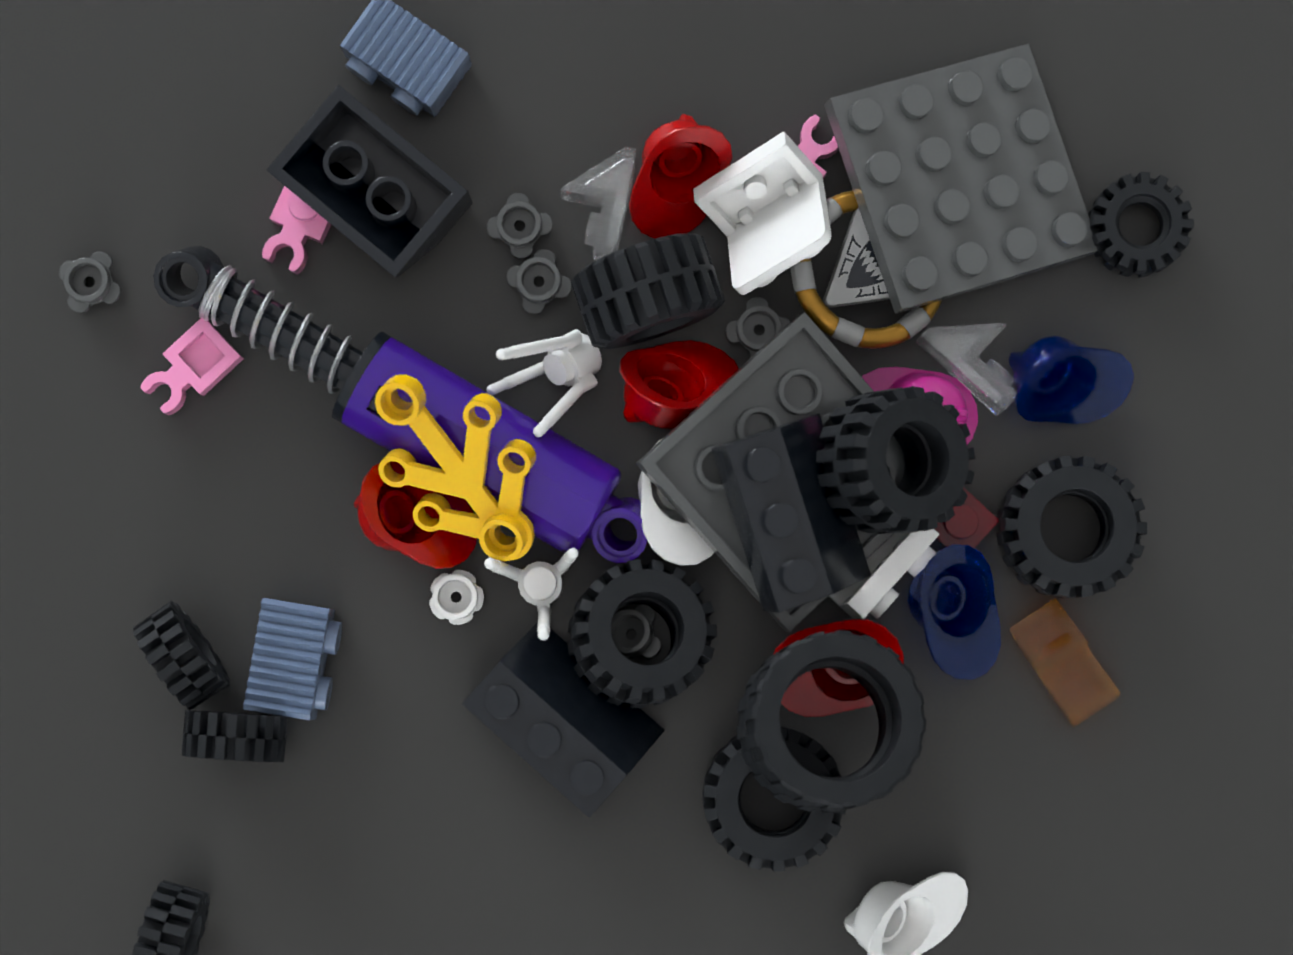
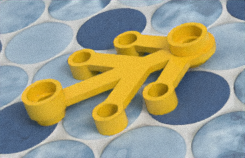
(459, 475)

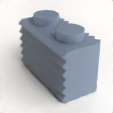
(405, 56)
(292, 659)

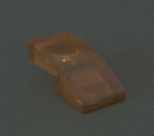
(1064, 662)

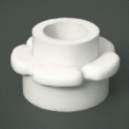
(441, 602)

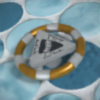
(852, 282)

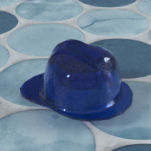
(1069, 381)
(958, 611)

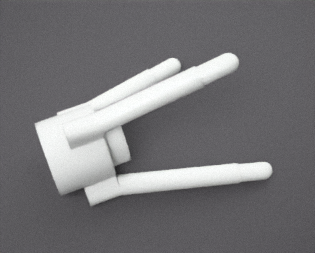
(569, 362)
(538, 584)

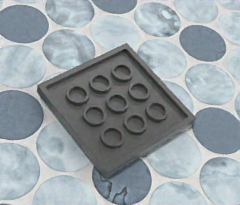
(961, 177)
(781, 383)

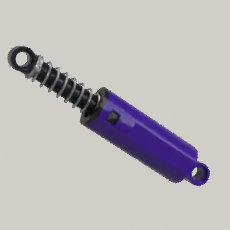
(565, 490)

